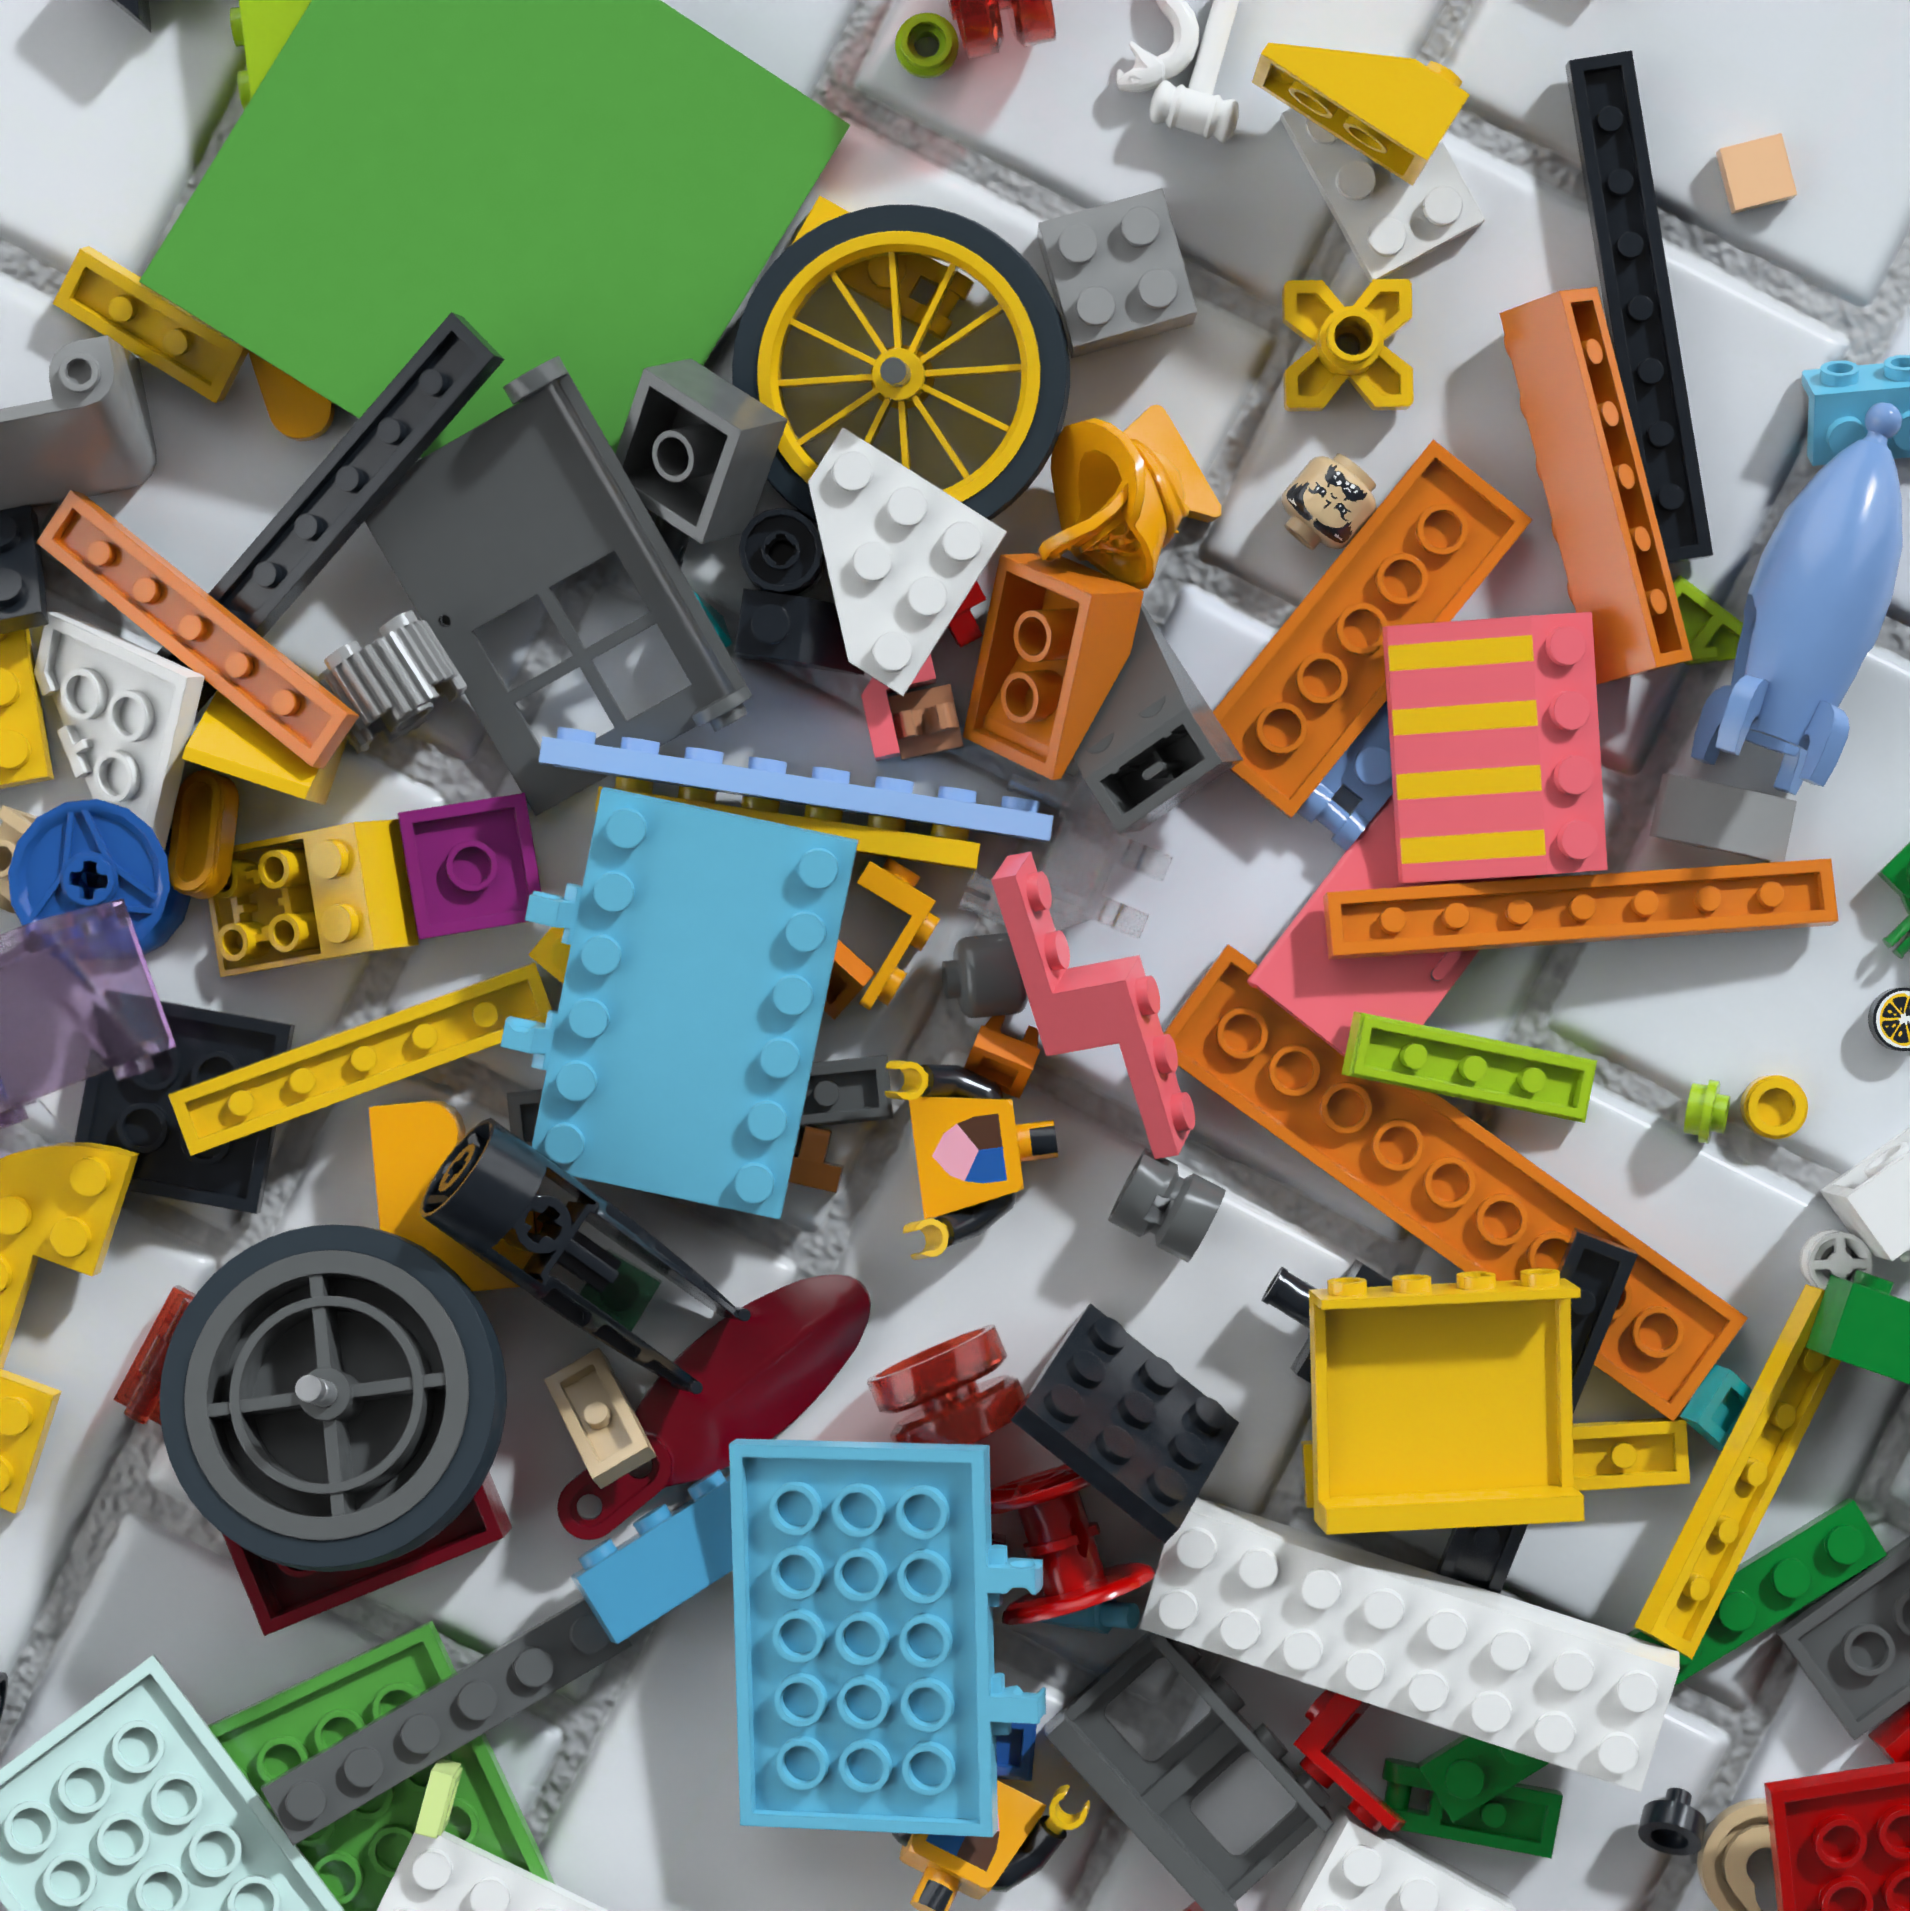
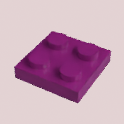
(469, 865)

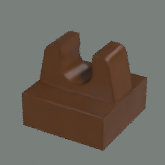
(811, 1166)

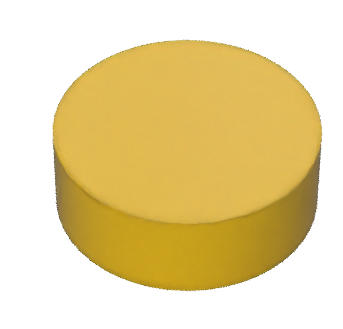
(1774, 1106)

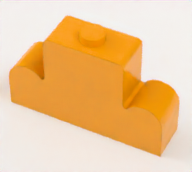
(408, 1150)

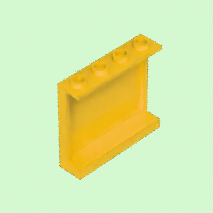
(1443, 1402)

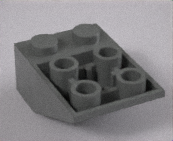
(1152, 737)

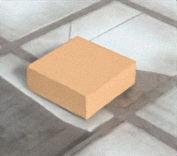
(1756, 173)

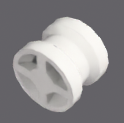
(1848, 1256)

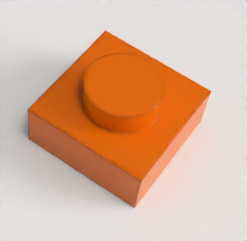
(846, 980)

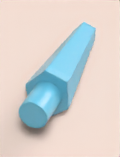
(1101, 1617)

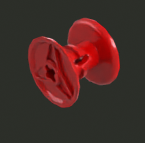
(1065, 1540)

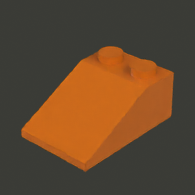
(1048, 658)

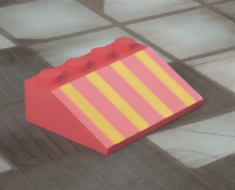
(1495, 747)

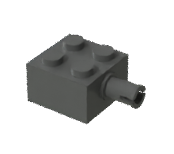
(697, 452)

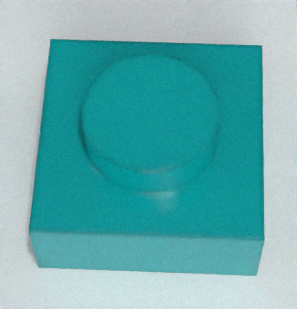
(1717, 1405)

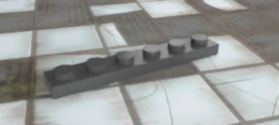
(439, 1720)

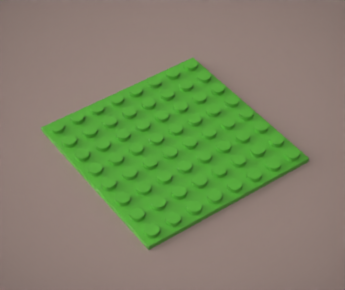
(527, 163)

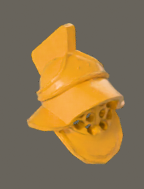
(1125, 494)

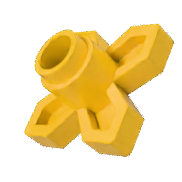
(1321, 319)

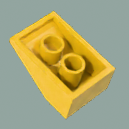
(1373, 102)

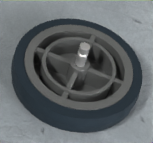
(333, 1397)

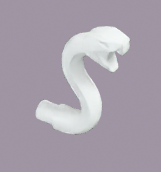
(1152, 69)

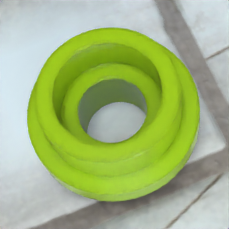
(922, 26)
(1706, 1111)

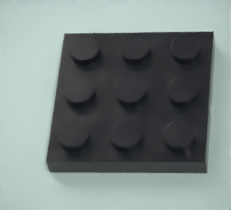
(141, 1118)
(1126, 1422)

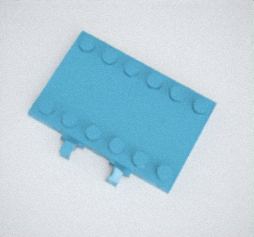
(687, 1001)
(870, 1636)

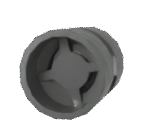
(1187, 1215)

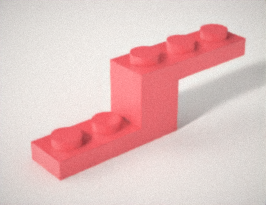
(1093, 1004)

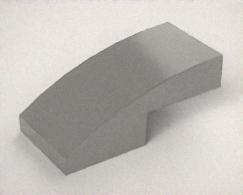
(1723, 818)

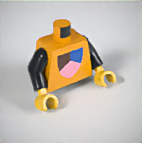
(965, 1151)
(989, 1863)

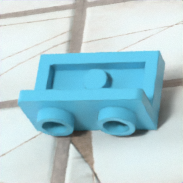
(1842, 396)

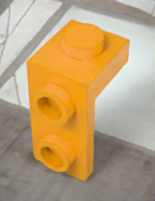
(897, 886)

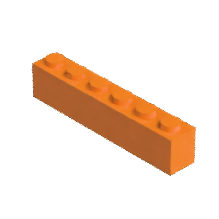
(1595, 482)

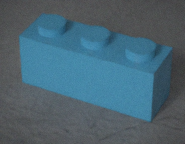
(663, 1563)

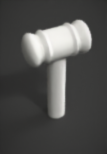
(1196, 107)

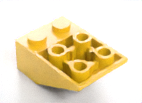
(314, 898)

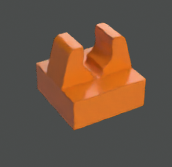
(1003, 1057)

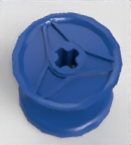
(77, 841)

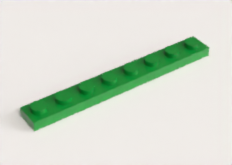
(1758, 1597)

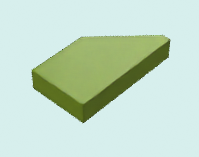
(1709, 628)

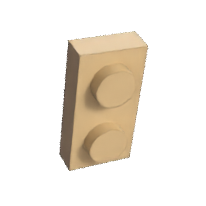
(599, 1418)

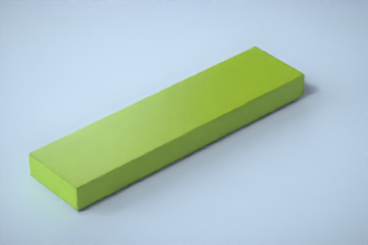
(1469, 1067)

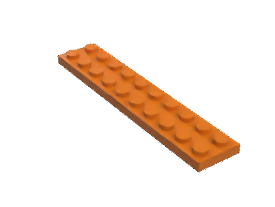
(1442, 1177)

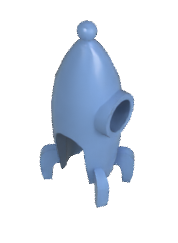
(1813, 613)

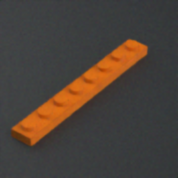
(1579, 909)

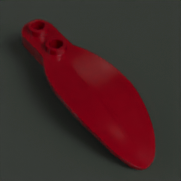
(754, 1386)

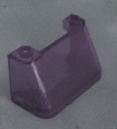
(74, 1005)

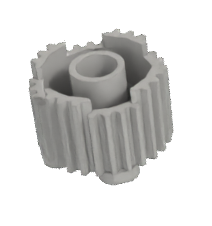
(392, 680)

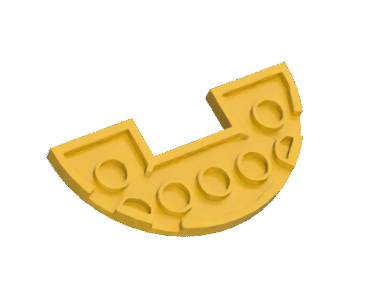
(64, 1209)

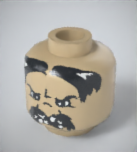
(1329, 502)

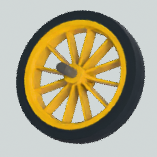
(903, 373)

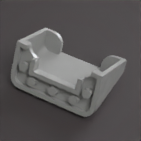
(84, 439)

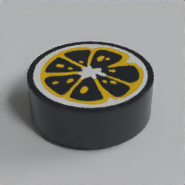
(1891, 1019)

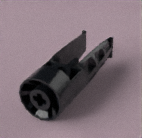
(486, 1196)

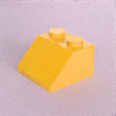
(242, 748)

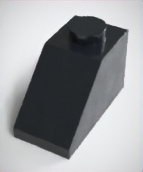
(791, 632)

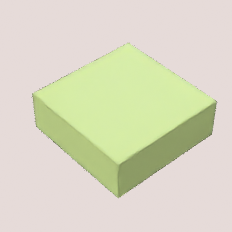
(439, 1798)

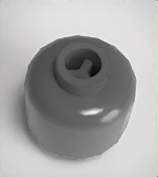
(984, 977)

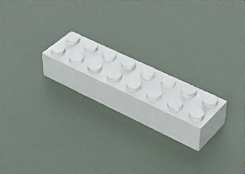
(1413, 1642)

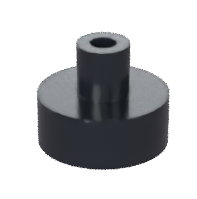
(1672, 1824)

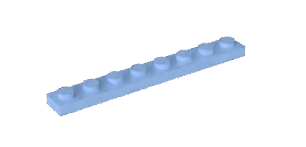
(768, 780)

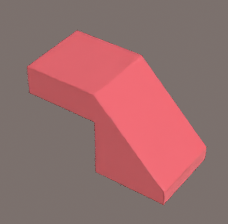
(879, 713)

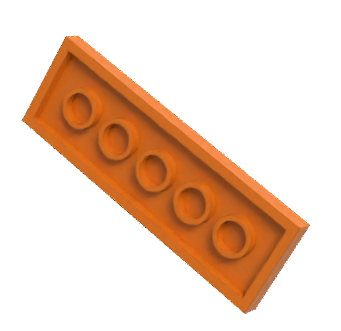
(1327, 663)

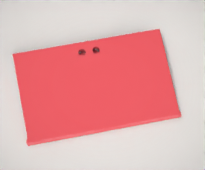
(1328, 991)

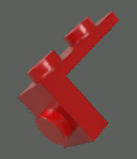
(1330, 1721)

